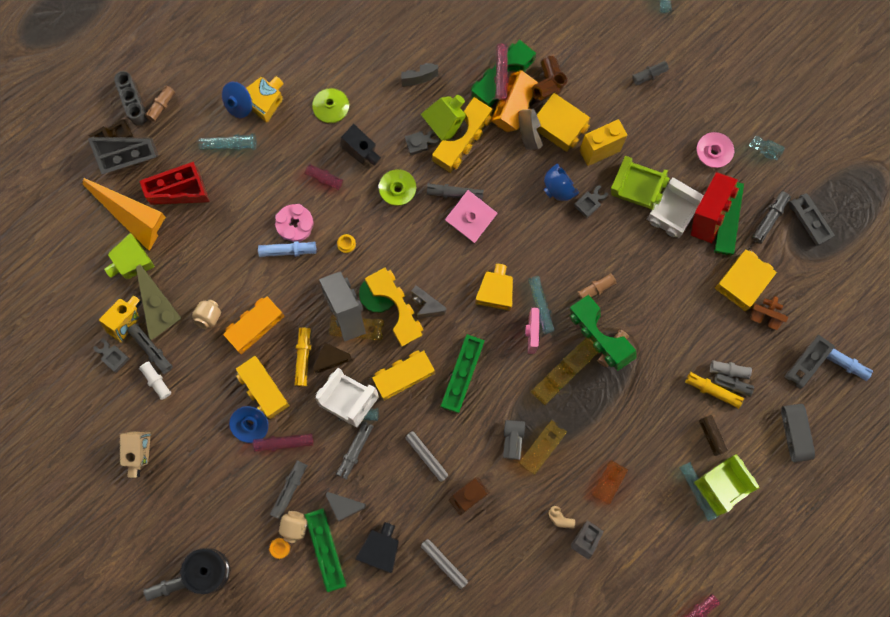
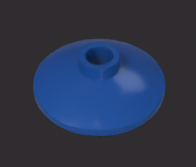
(236, 99)
(243, 429)

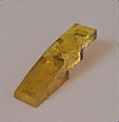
(565, 371)

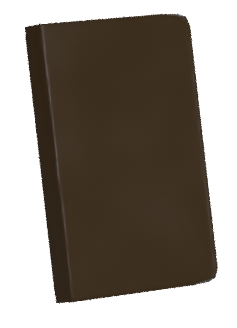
(713, 435)

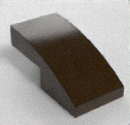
(119, 129)

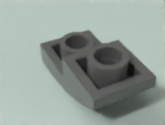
(427, 72)

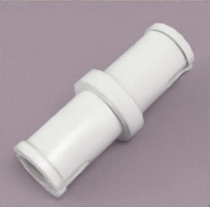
(155, 380)

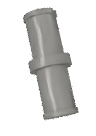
(730, 369)

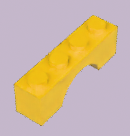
(449, 153)
(382, 284)

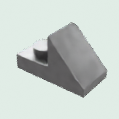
(431, 306)
(587, 539)

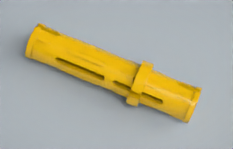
(302, 356)
(707, 386)

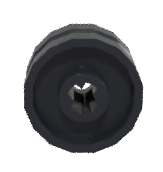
(193, 571)

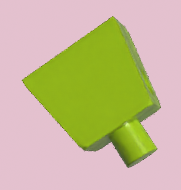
(445, 116)
(127, 257)

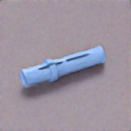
(287, 249)
(850, 365)

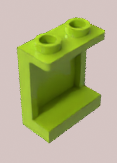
(639, 184)
(726, 484)

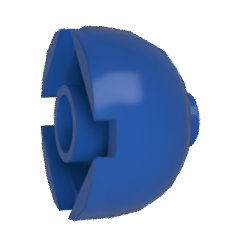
(559, 184)

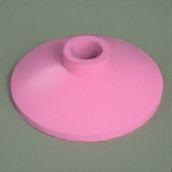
(718, 143)

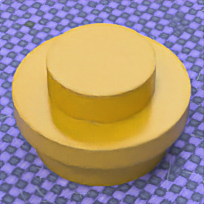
(346, 243)

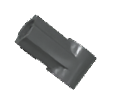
(513, 435)

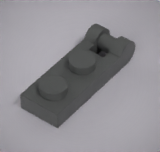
(811, 219)
(810, 361)

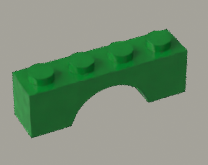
(519, 58)
(617, 351)

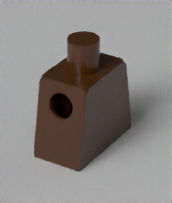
(468, 496)

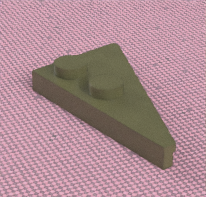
(157, 308)

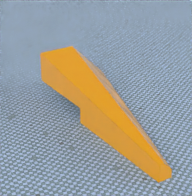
(136, 217)

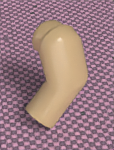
(559, 520)

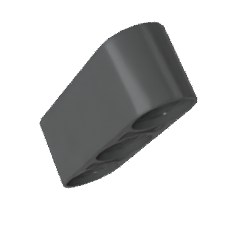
(126, 91)
(798, 432)

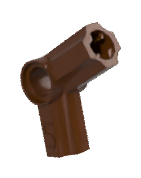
(554, 80)

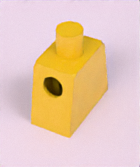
(496, 289)

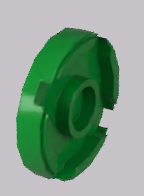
(374, 304)

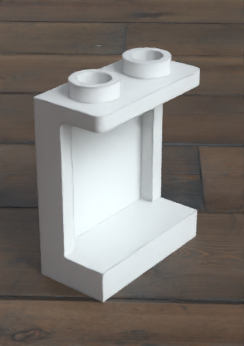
(675, 208)
(346, 398)

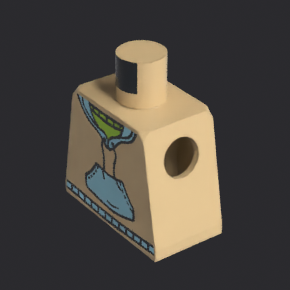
(134, 444)

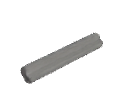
(426, 456)
(444, 563)

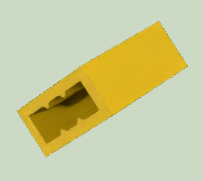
(562, 122)
(603, 142)
(746, 280)

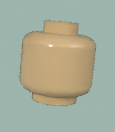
(206, 314)
(292, 526)

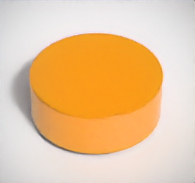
(279, 548)

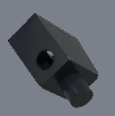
(354, 140)
(380, 549)

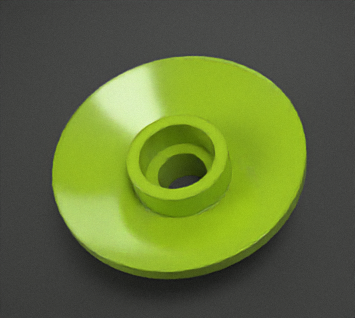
(334, 112)
(396, 179)

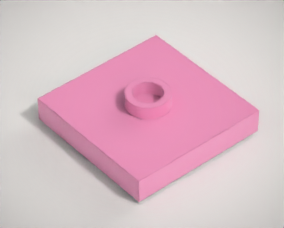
(471, 216)
(532, 331)

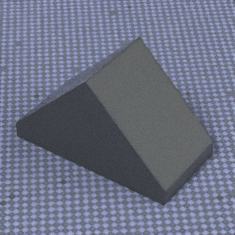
(343, 506)

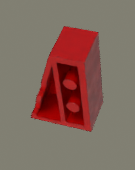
(175, 186)
(713, 207)

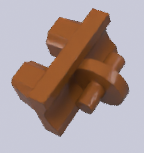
(776, 318)

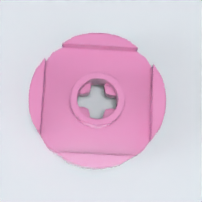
(293, 233)

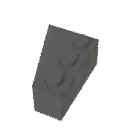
(121, 152)
(343, 305)

